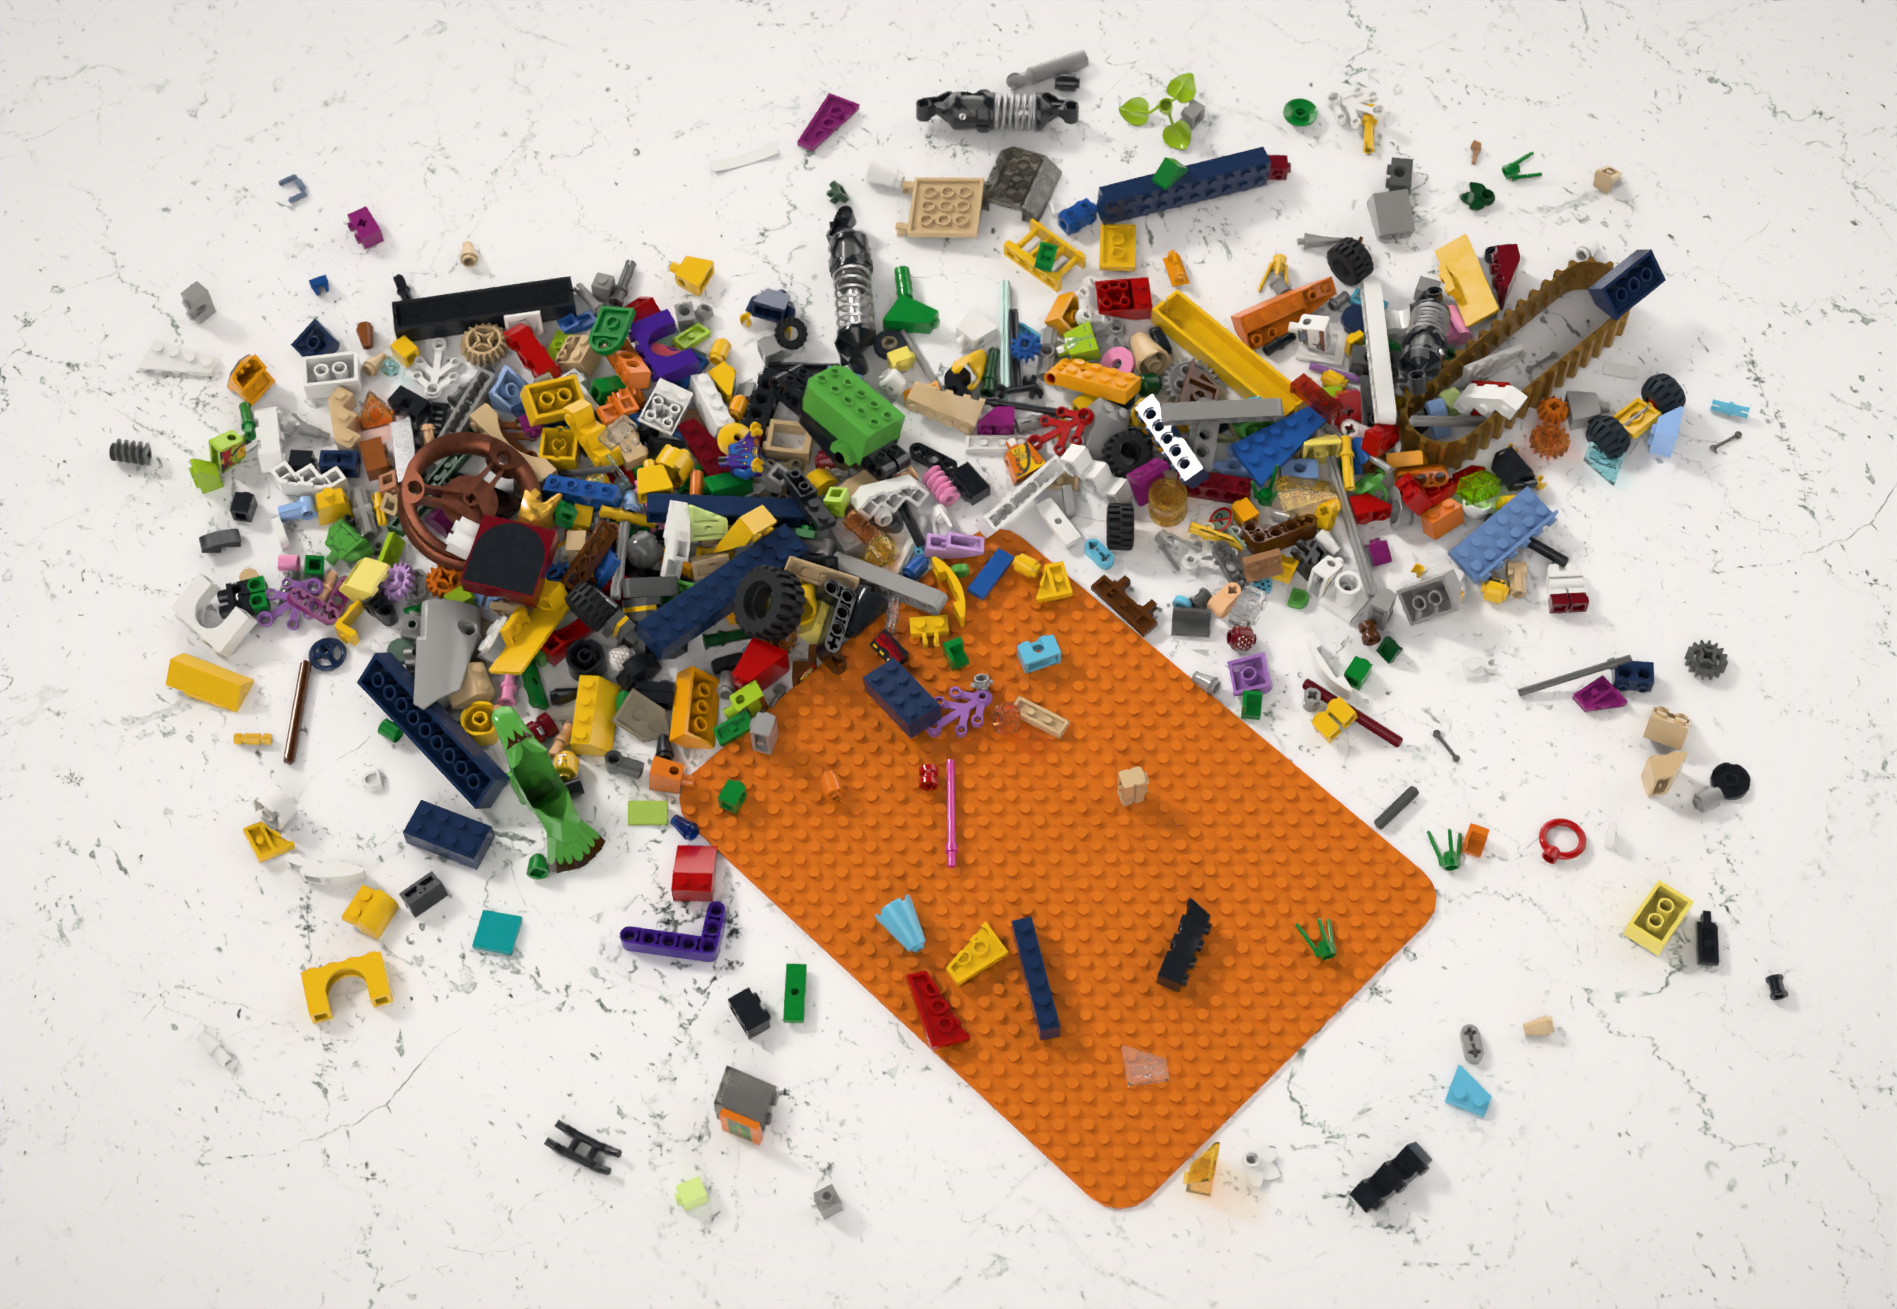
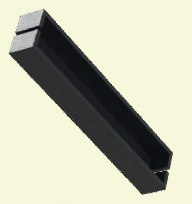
(458, 311)

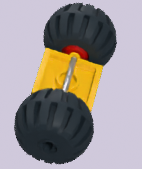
(1613, 433)

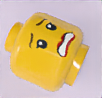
(566, 765)

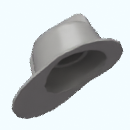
(1400, 513)

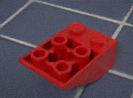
(1124, 298)

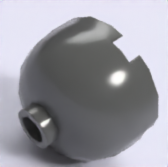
(644, 550)

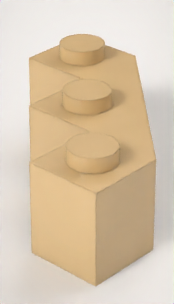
(344, 420)

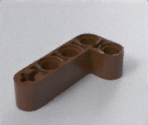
(1279, 535)

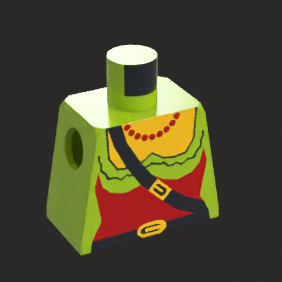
(227, 450)

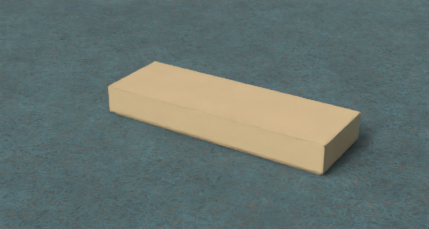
(1041, 717)

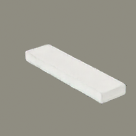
(991, 443)

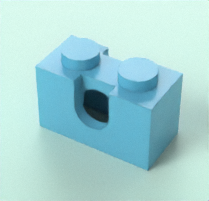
(1034, 661)

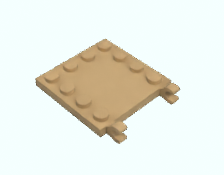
(943, 207)

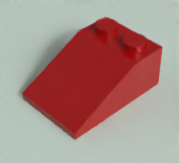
(694, 873)

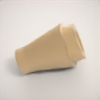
(468, 255)
(373, 365)
(1539, 1026)

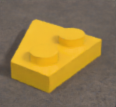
(1054, 583)

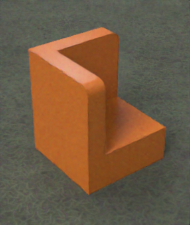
(1475, 840)

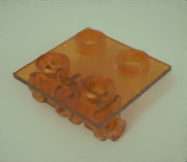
(860, 526)

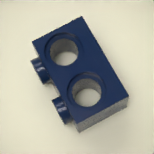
(346, 460)
(1633, 672)

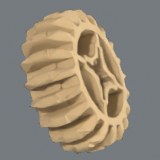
(485, 348)

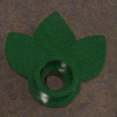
(1477, 196)

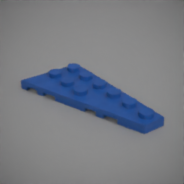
(1276, 443)

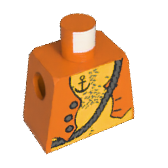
(1021, 460)

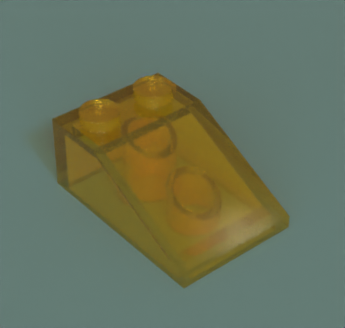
(1301, 492)

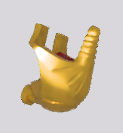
(537, 512)

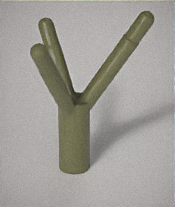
(1226, 439)

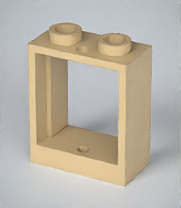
(785, 454)

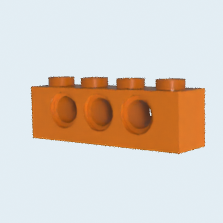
(630, 366)

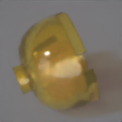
(881, 551)

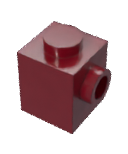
(1279, 167)

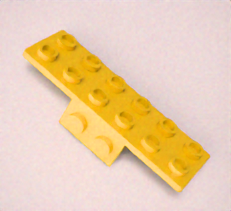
(1466, 281)
(525, 637)

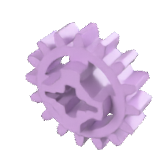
(398, 582)

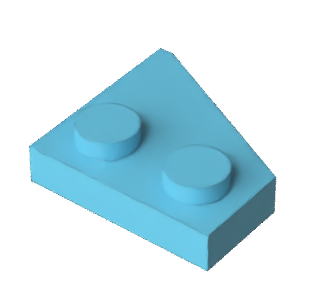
(1468, 1093)

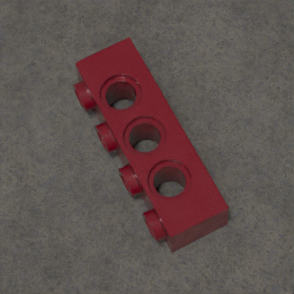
(1221, 488)

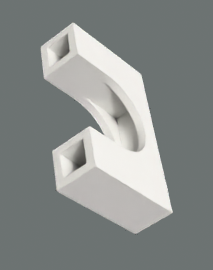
(191, 609)

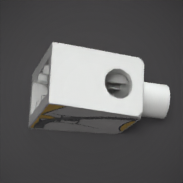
(1328, 569)

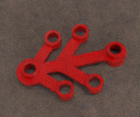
(1063, 428)

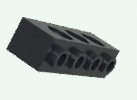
(762, 394)

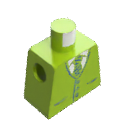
(1080, 343)

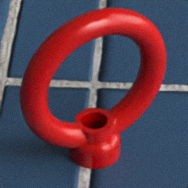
(1552, 853)

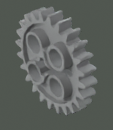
(1174, 376)

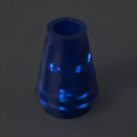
(686, 828)

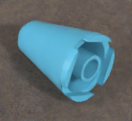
(903, 924)

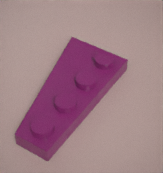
(827, 119)

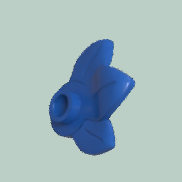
(1360, 456)

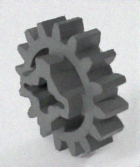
(1706, 660)

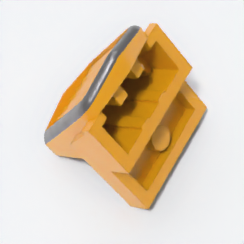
(250, 378)

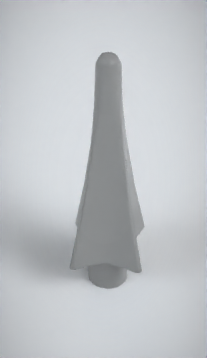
(1311, 241)

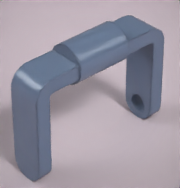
(300, 185)

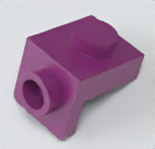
(1378, 552)

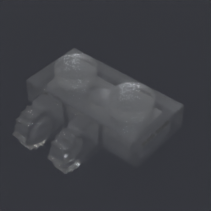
(618, 432)

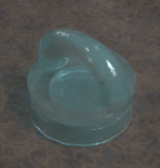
(390, 367)

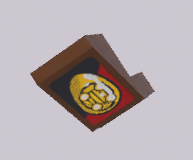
(803, 669)

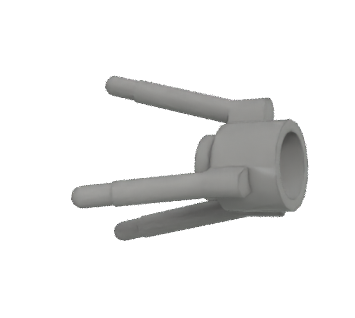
(1166, 540)

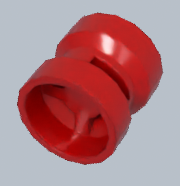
(928, 777)

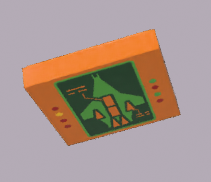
(741, 1126)

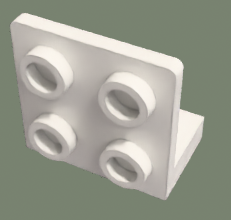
(493, 643)

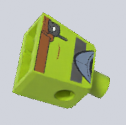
(747, 698)

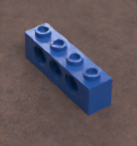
(583, 492)

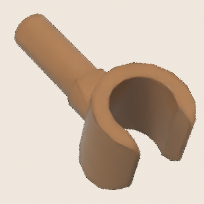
(1476, 147)

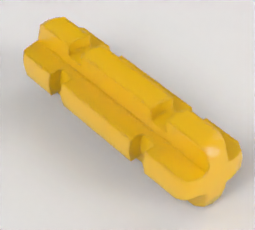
(253, 738)

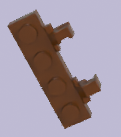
(1115, 596)

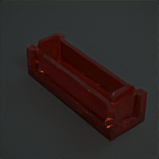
(1316, 398)

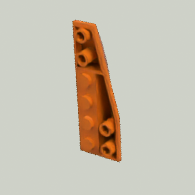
(1271, 318)

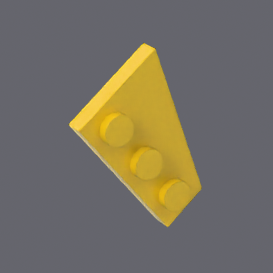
(977, 956)

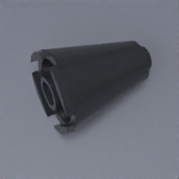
(866, 610)

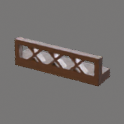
(592, 557)

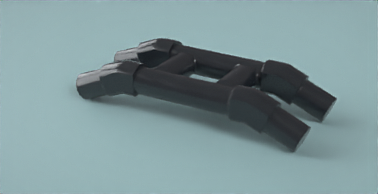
(578, 1137)

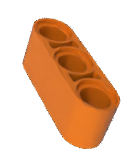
(1430, 471)

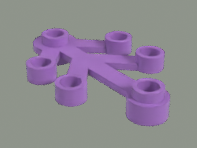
(286, 606)
(961, 710)

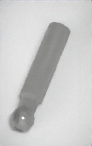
(1048, 69)

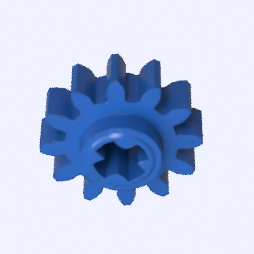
(1025, 347)

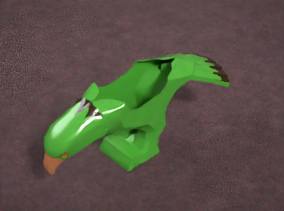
(540, 788)

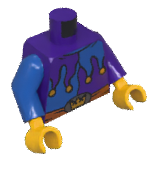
(745, 455)

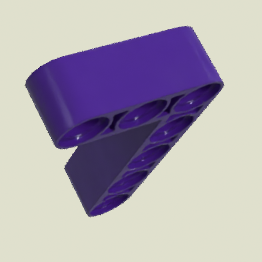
(680, 940)

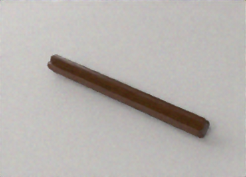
(297, 712)

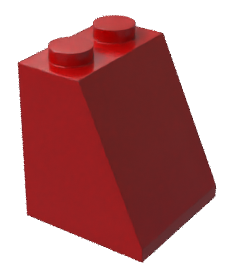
(760, 663)

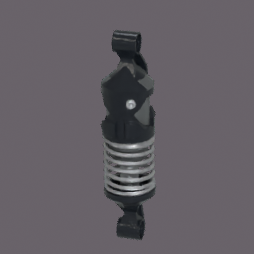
(991, 110)
(1425, 341)

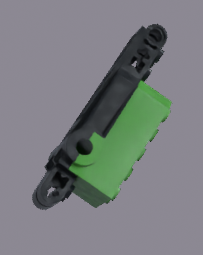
(845, 418)

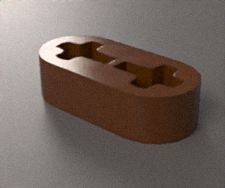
(838, 658)

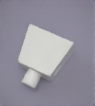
(975, 331)

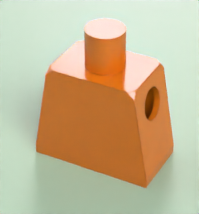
(668, 776)

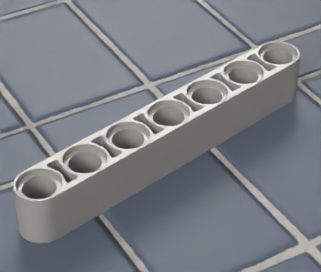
(1221, 411)
(893, 584)

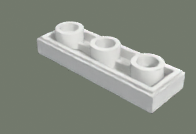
(1058, 522)

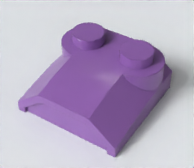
(1250, 674)

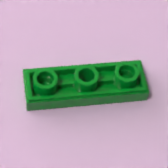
(534, 687)
(795, 983)

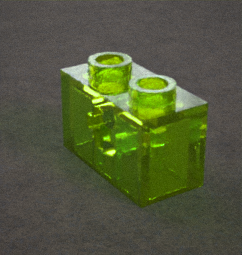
(1478, 487)

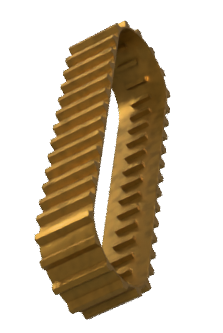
(1452, 453)

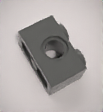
(1400, 174)

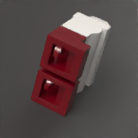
(1566, 589)

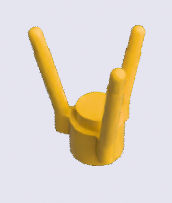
(1278, 265)

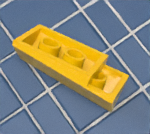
(208, 682)

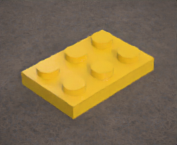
(1117, 247)

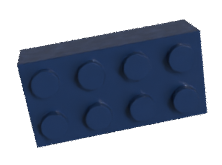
(902, 698)
(449, 834)

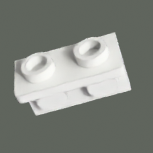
(530, 319)

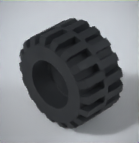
(1350, 261)
(1136, 442)
(1120, 526)
(589, 606)

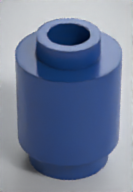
(915, 567)

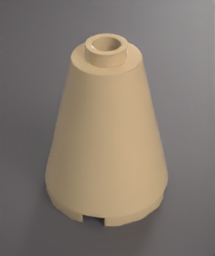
(1148, 355)

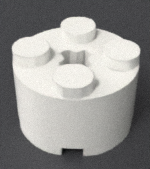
(275, 806)

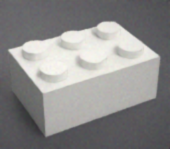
(328, 371)

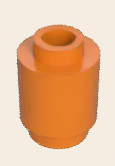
(831, 785)

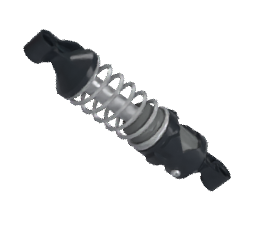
(851, 272)

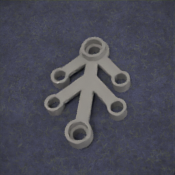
(1108, 343)

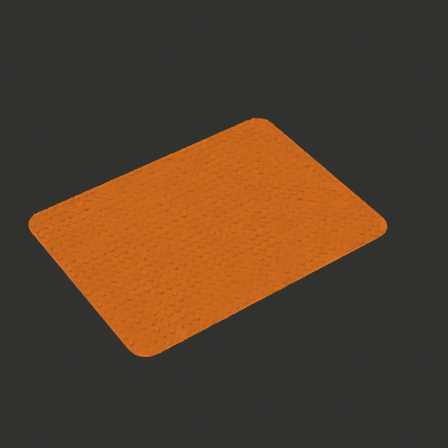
(1099, 878)

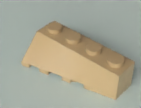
(945, 407)

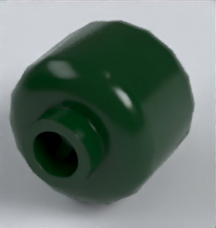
(1150, 384)

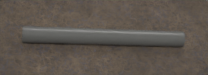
(587, 471)

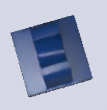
(318, 282)

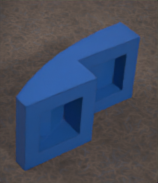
(580, 323)

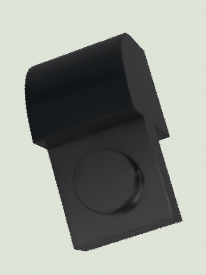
(958, 382)
(638, 668)

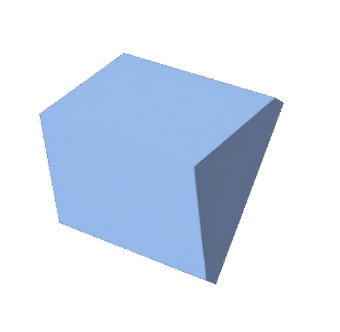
(506, 390)

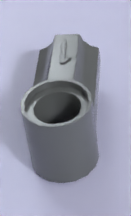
(624, 765)

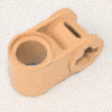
(1224, 600)

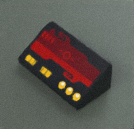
(889, 647)

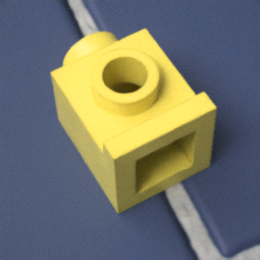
(901, 359)

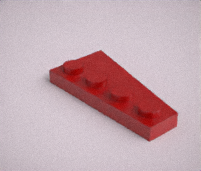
(937, 1019)

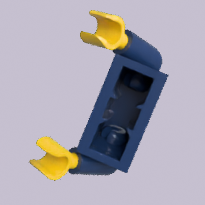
(770, 306)

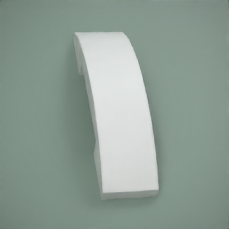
(1336, 684)

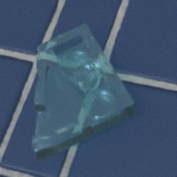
(1605, 466)

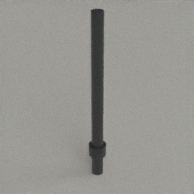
(996, 401)

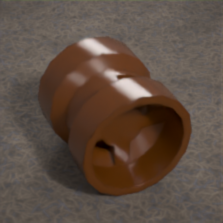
(1369, 632)

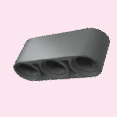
(650, 586)

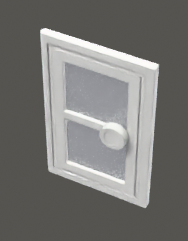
(1335, 353)

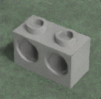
(1382, 607)

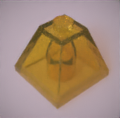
(1202, 1172)

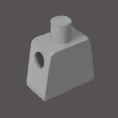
(1584, 408)

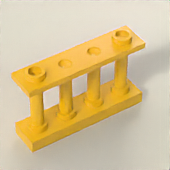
(1027, 260)

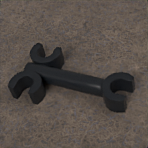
(1028, 385)

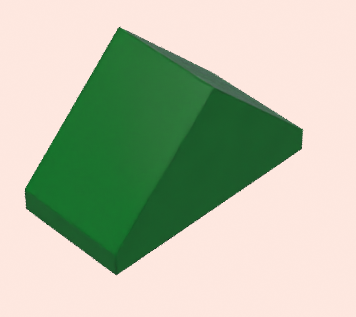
(1168, 173)

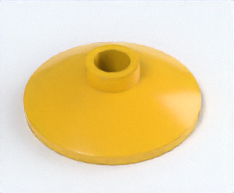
(727, 433)

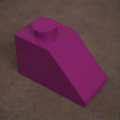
(439, 522)

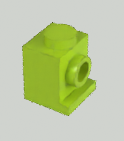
(837, 500)

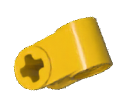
(1327, 514)

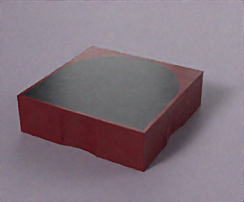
(509, 560)

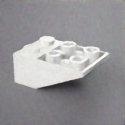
(666, 407)

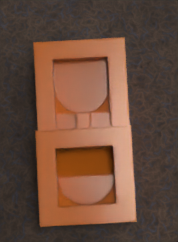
(622, 405)

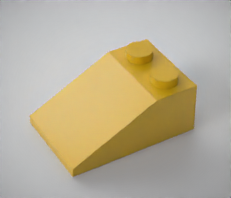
(747, 529)

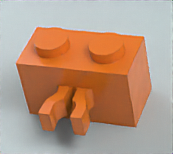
(1442, 518)

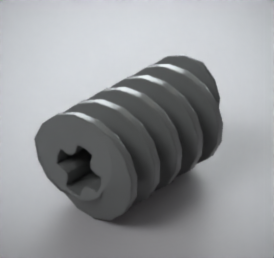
(131, 452)

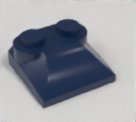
(316, 340)

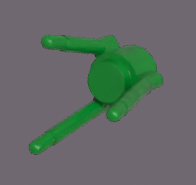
(1512, 169)
(1265, 495)
(1451, 859)
(1326, 948)

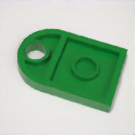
(611, 328)

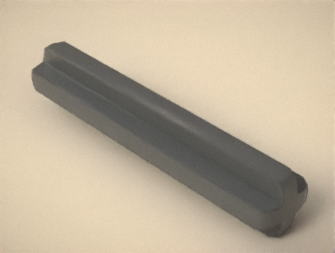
(1396, 807)

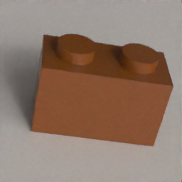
(375, 458)

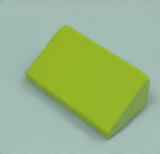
(648, 812)

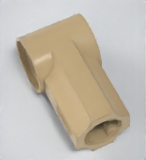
(1516, 574)

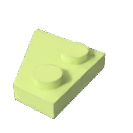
(706, 524)

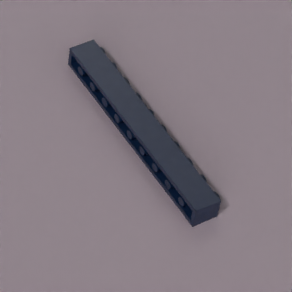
(730, 507)

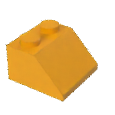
(1063, 313)

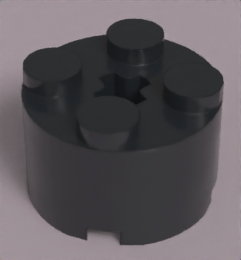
(586, 659)

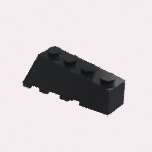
(1185, 947)

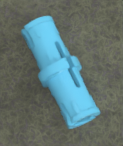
(1730, 408)

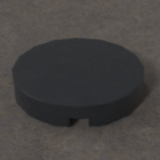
(1731, 780)

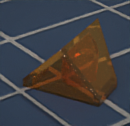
(375, 413)

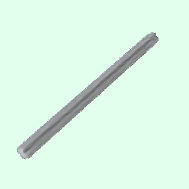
(1351, 527)

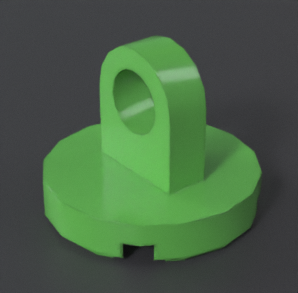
(1371, 483)

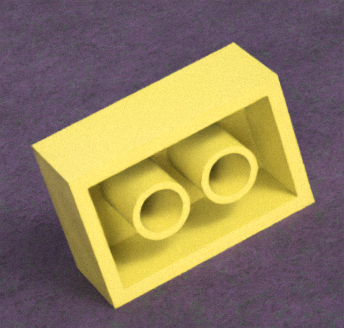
(1658, 918)

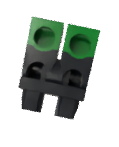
(245, 594)

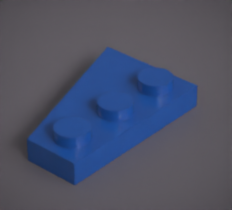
(606, 568)

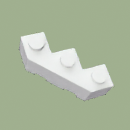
(1490, 398)
(269, 437)
(1095, 475)
(307, 480)
(889, 493)

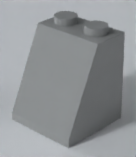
(1391, 214)

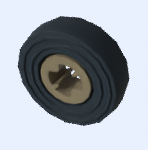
(886, 337)

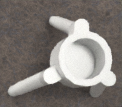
(941, 516)

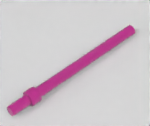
(951, 846)

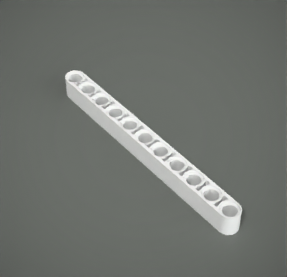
(1378, 352)

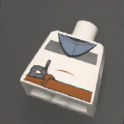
(1312, 331)

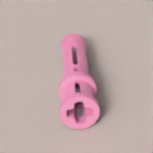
(508, 689)

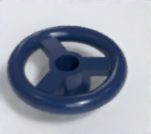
(327, 645)

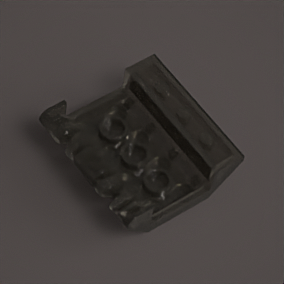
(1021, 182)

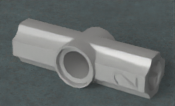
(1048, 343)
(363, 513)

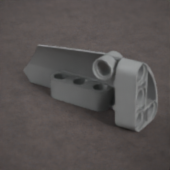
(444, 648)

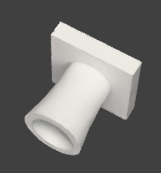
(1345, 597)

